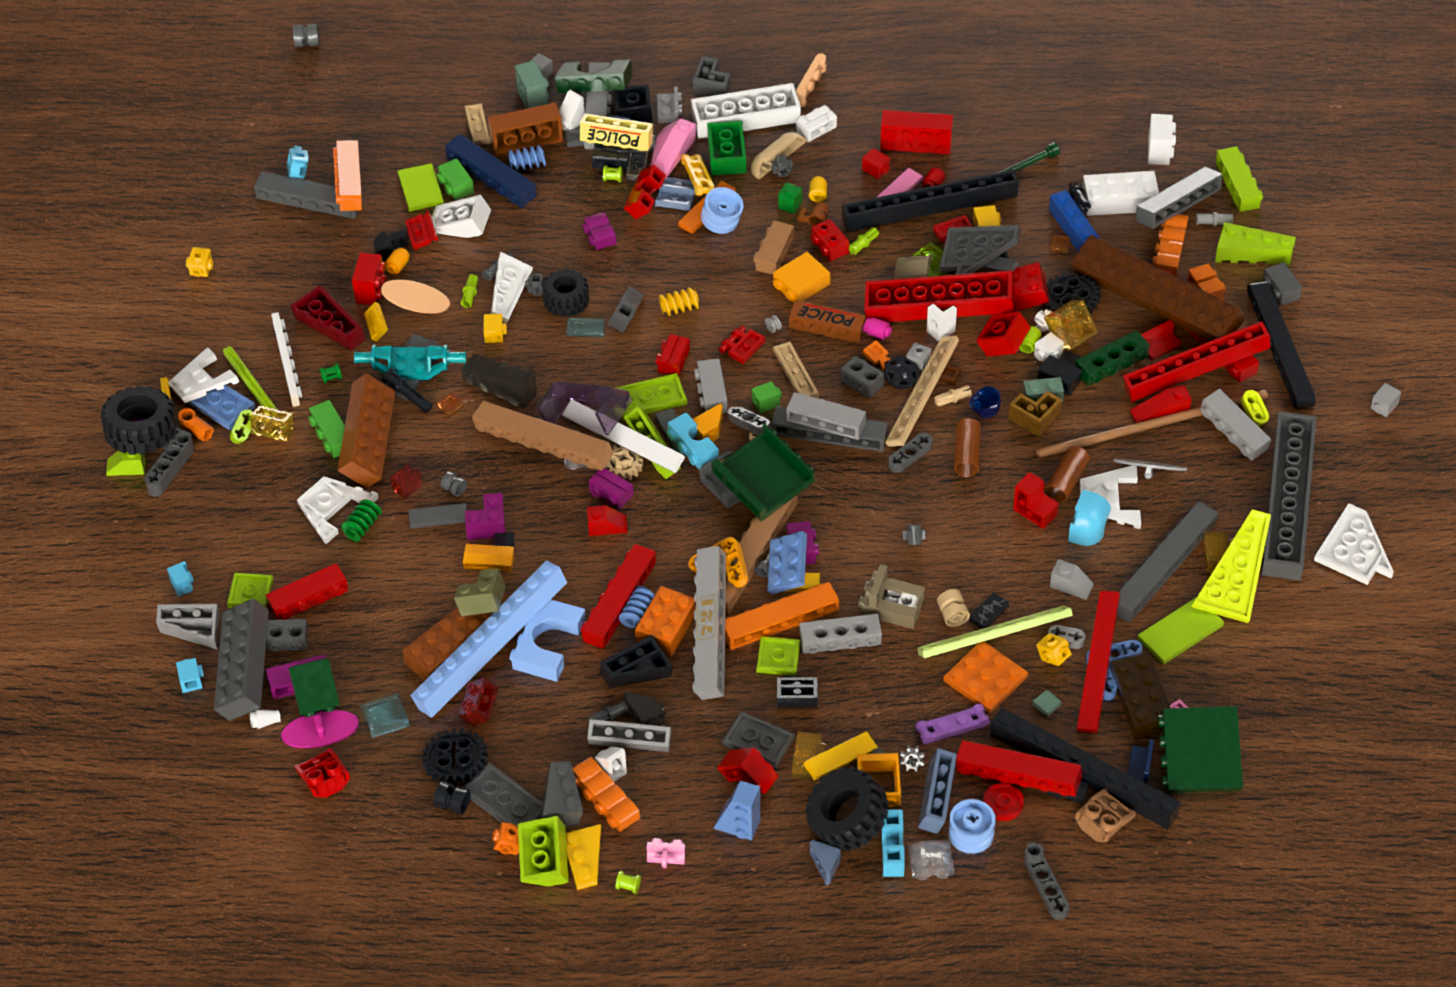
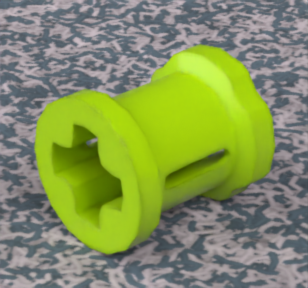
(612, 173)
(628, 882)

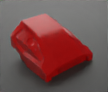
(323, 774)

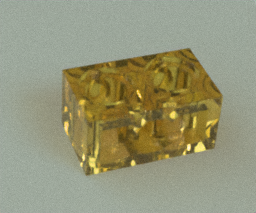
(272, 423)

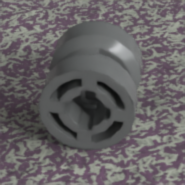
(453, 483)

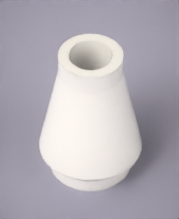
(263, 718)

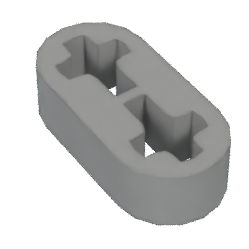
(1069, 634)

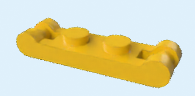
(697, 173)

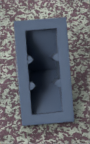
(826, 859)

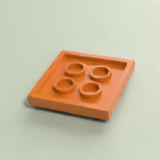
(985, 676)

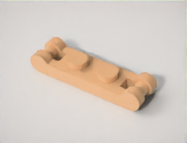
(812, 75)

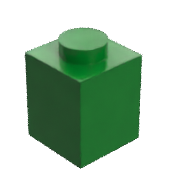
(790, 198)

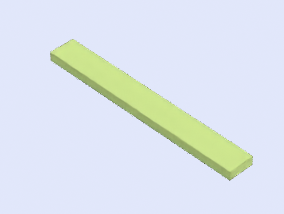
(994, 631)

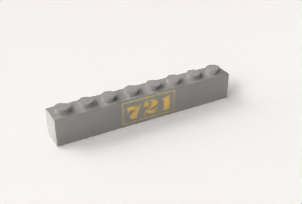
(710, 623)

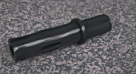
(1077, 194)

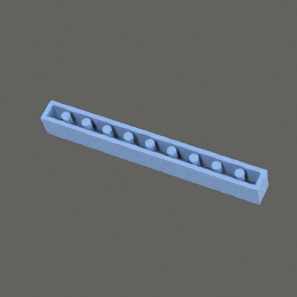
(488, 639)

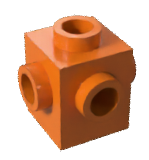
(506, 838)

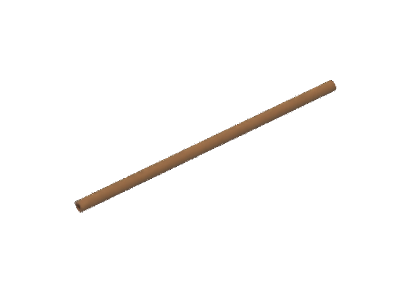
(1131, 429)

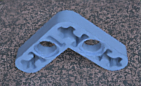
(1119, 647)

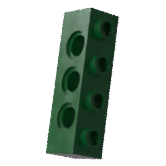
(1113, 358)

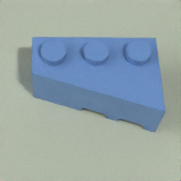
(741, 812)

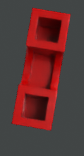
(640, 200)

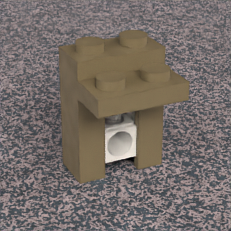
(892, 599)

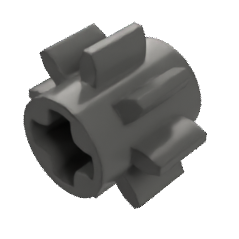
(782, 166)
(535, 283)
(914, 534)

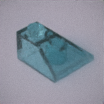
(384, 715)

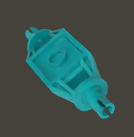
(410, 362)

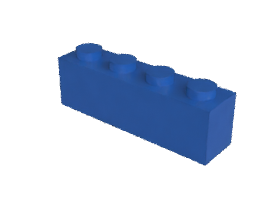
(1071, 218)

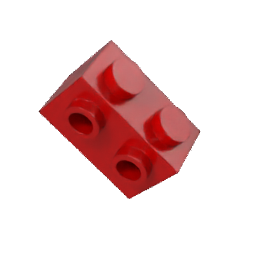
(830, 240)

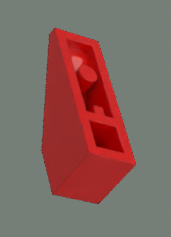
(1162, 404)

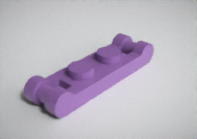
(952, 724)

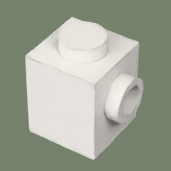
(1048, 346)

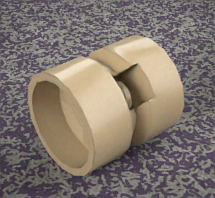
(953, 608)

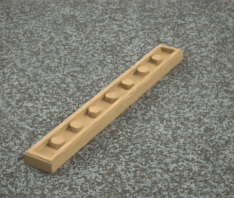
(922, 391)

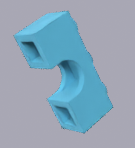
(682, 432)
(893, 845)

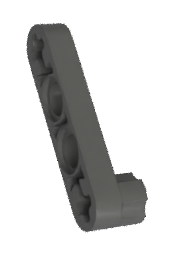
(1033, 855)

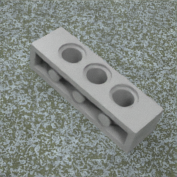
(840, 633)

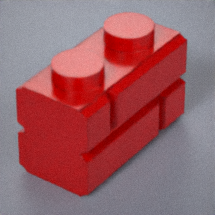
(673, 354)

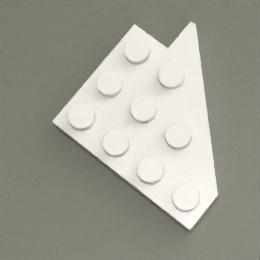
(1354, 547)

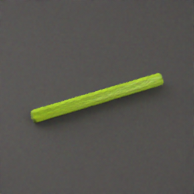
(248, 378)

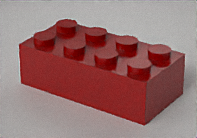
(916, 132)

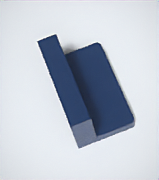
(1140, 762)

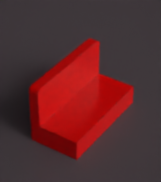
(1161, 340)

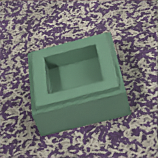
(1046, 703)

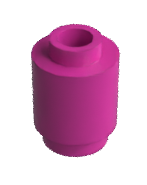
(877, 328)

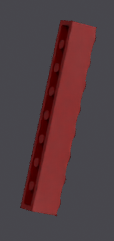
(1196, 361)

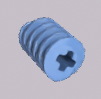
(524, 158)
(636, 607)

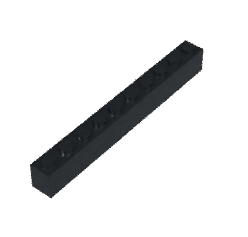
(930, 200)
(1098, 774)

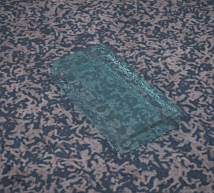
(585, 327)

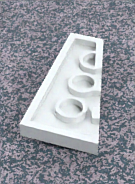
(508, 285)

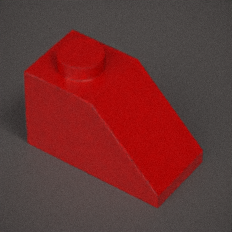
(605, 521)

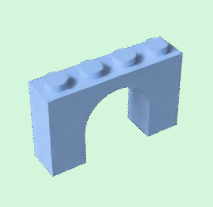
(538, 661)

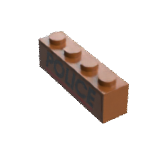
(827, 321)

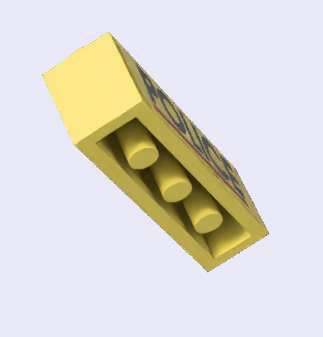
(616, 132)

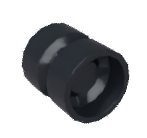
(453, 798)

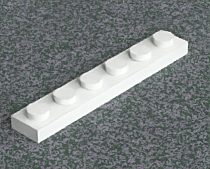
(288, 365)

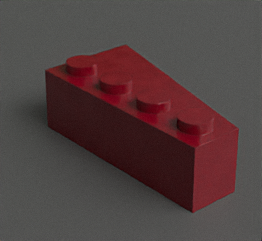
(326, 316)

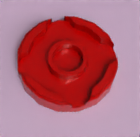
(1004, 800)

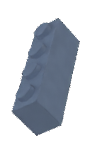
(937, 791)

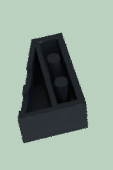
(636, 664)

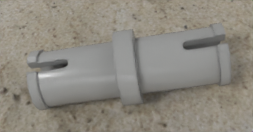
(1213, 219)

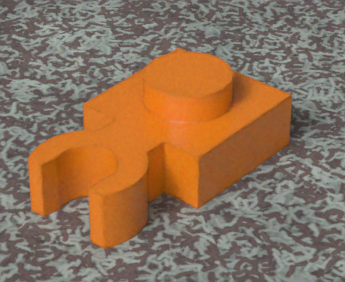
(877, 354)

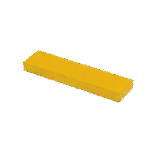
(839, 755)

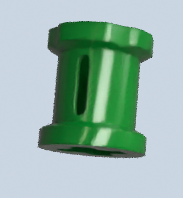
(330, 373)

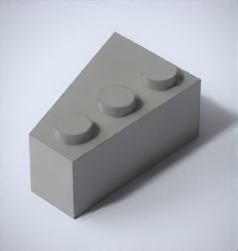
(190, 622)

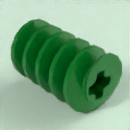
(360, 519)

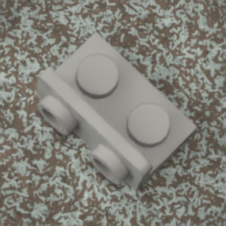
(668, 106)

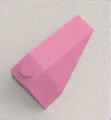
(672, 143)

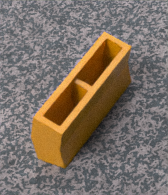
(488, 557)

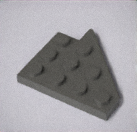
(973, 247)

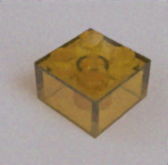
(1071, 323)

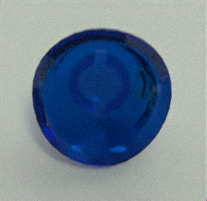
(986, 402)

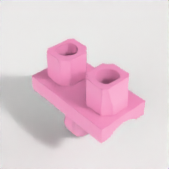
(665, 852)

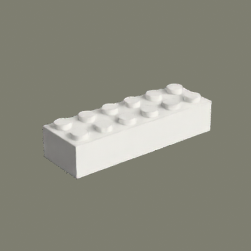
(753, 107)

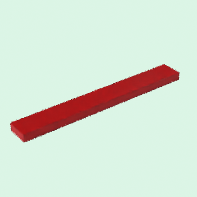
(1098, 662)

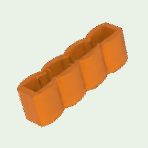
(1170, 244)
(605, 795)

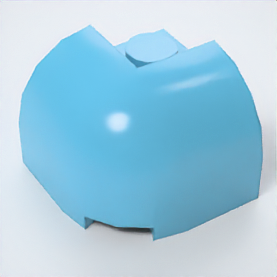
(1089, 519)

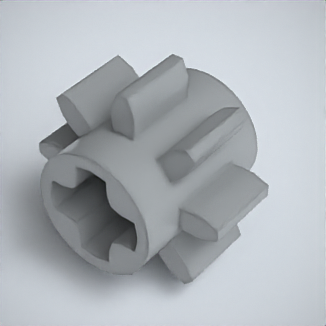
(915, 754)

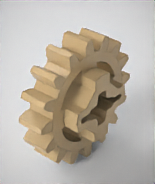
(624, 463)

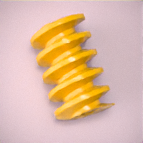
(679, 300)

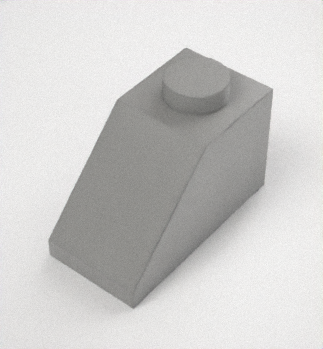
(1070, 580)

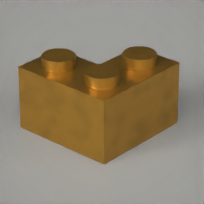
(1035, 415)

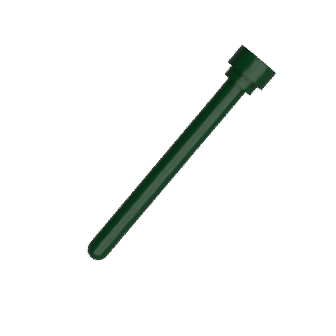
(1051, 150)

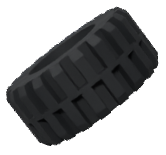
(141, 435)
(864, 820)

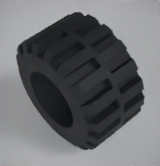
(565, 292)

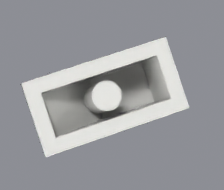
(572, 111)
(612, 762)

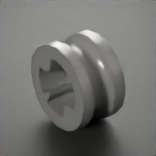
(773, 323)

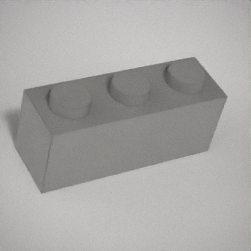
(710, 384)

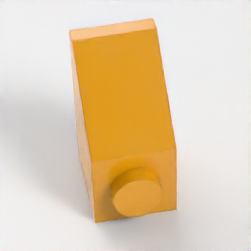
(709, 423)

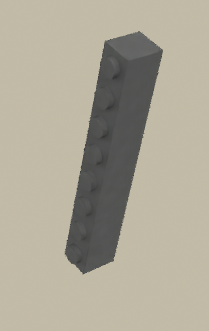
(1165, 560)

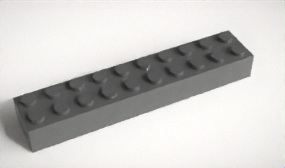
(1289, 496)

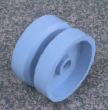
(722, 210)
(971, 826)

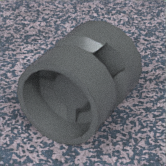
(306, 35)

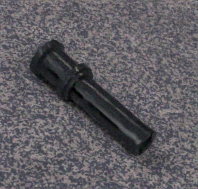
(400, 386)

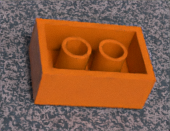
(667, 619)

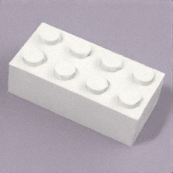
(1118, 191)

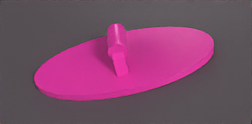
(320, 729)

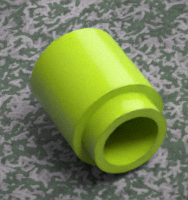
(1031, 338)

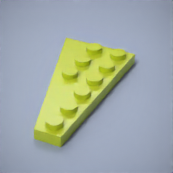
(1235, 578)

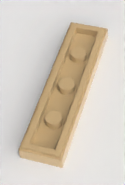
(795, 370)

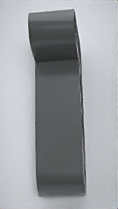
(169, 463)

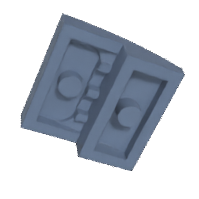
(676, 194)

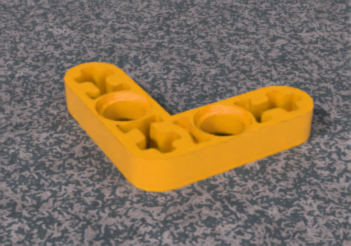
(733, 551)

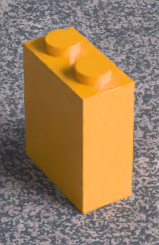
(801, 278)

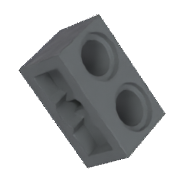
(862, 377)
(287, 635)

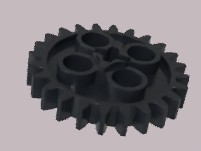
(1070, 288)
(470, 756)

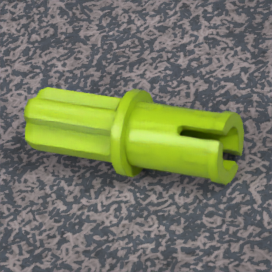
(863, 241)
(469, 291)

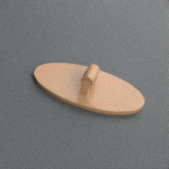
(415, 296)

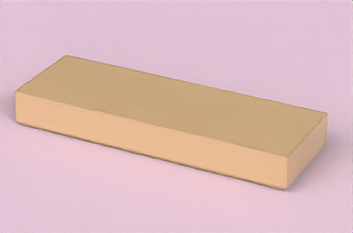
(477, 124)

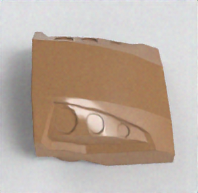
(1103, 816)

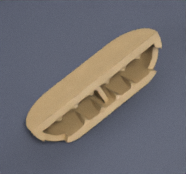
(783, 145)

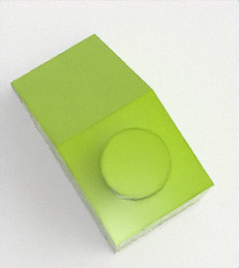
(126, 464)

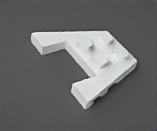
(194, 382)
(1107, 486)
(325, 500)

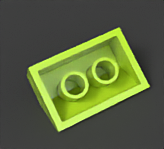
(543, 852)

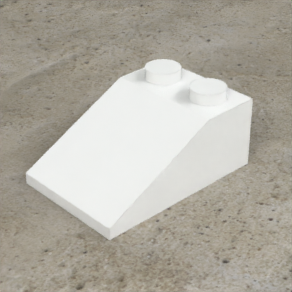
(462, 217)

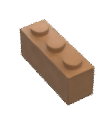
(774, 247)

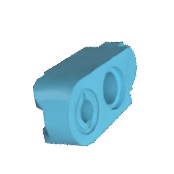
(297, 162)

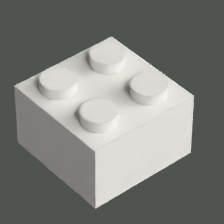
(1161, 139)

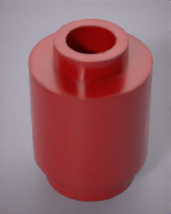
(934, 177)

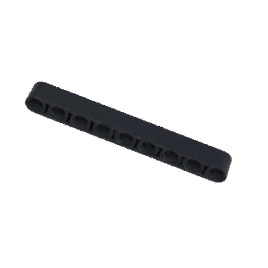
(1281, 345)

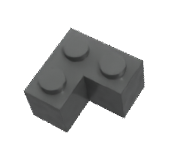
(709, 80)

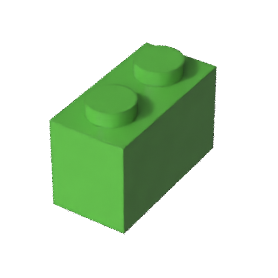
(455, 179)

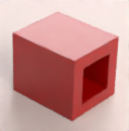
(876, 163)

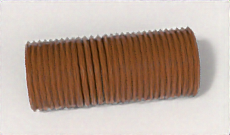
(967, 447)
(1067, 473)

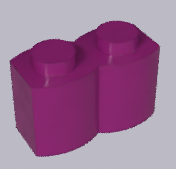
(599, 231)

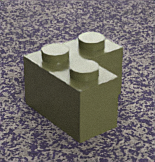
(481, 596)

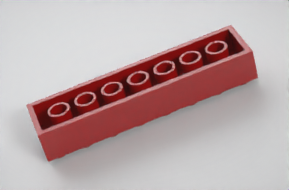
(910, 297)

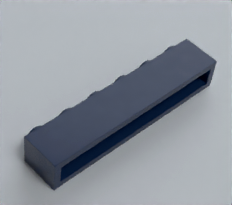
(491, 171)

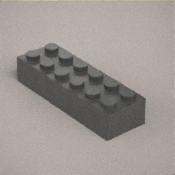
(241, 659)

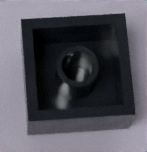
(634, 103)

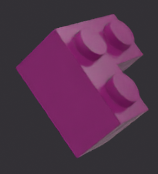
(486, 522)

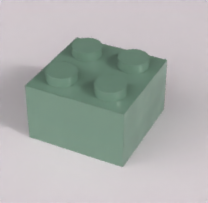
(531, 84)

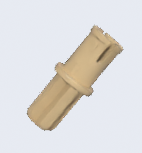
(952, 396)

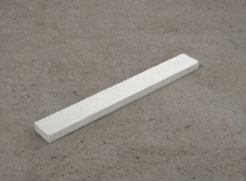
(625, 437)

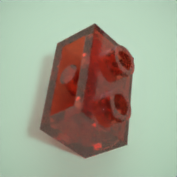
(478, 701)

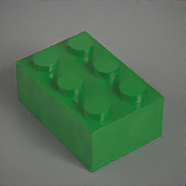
(726, 148)

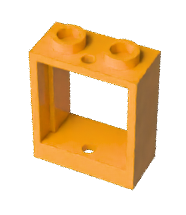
(883, 763)

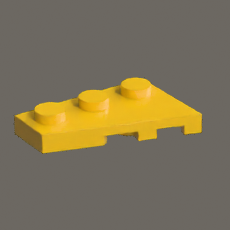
(583, 855)

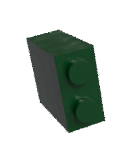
(314, 687)

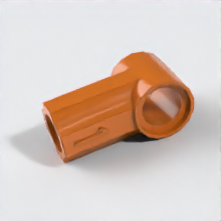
(194, 425)

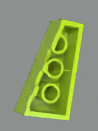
(1253, 245)

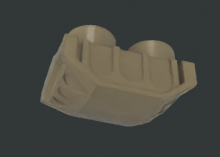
(913, 267)

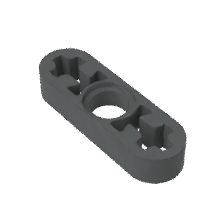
(747, 420)
(906, 459)

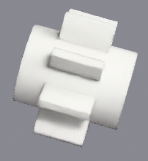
(1039, 319)

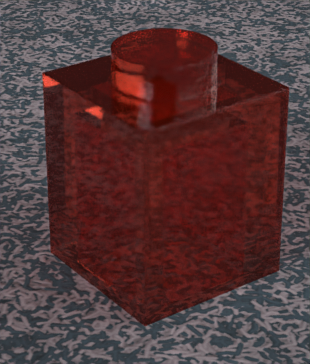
(406, 481)

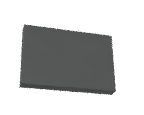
(756, 733)

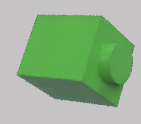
(766, 397)

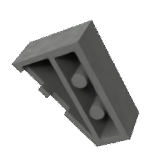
(561, 794)

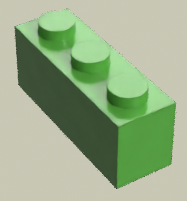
(328, 426)

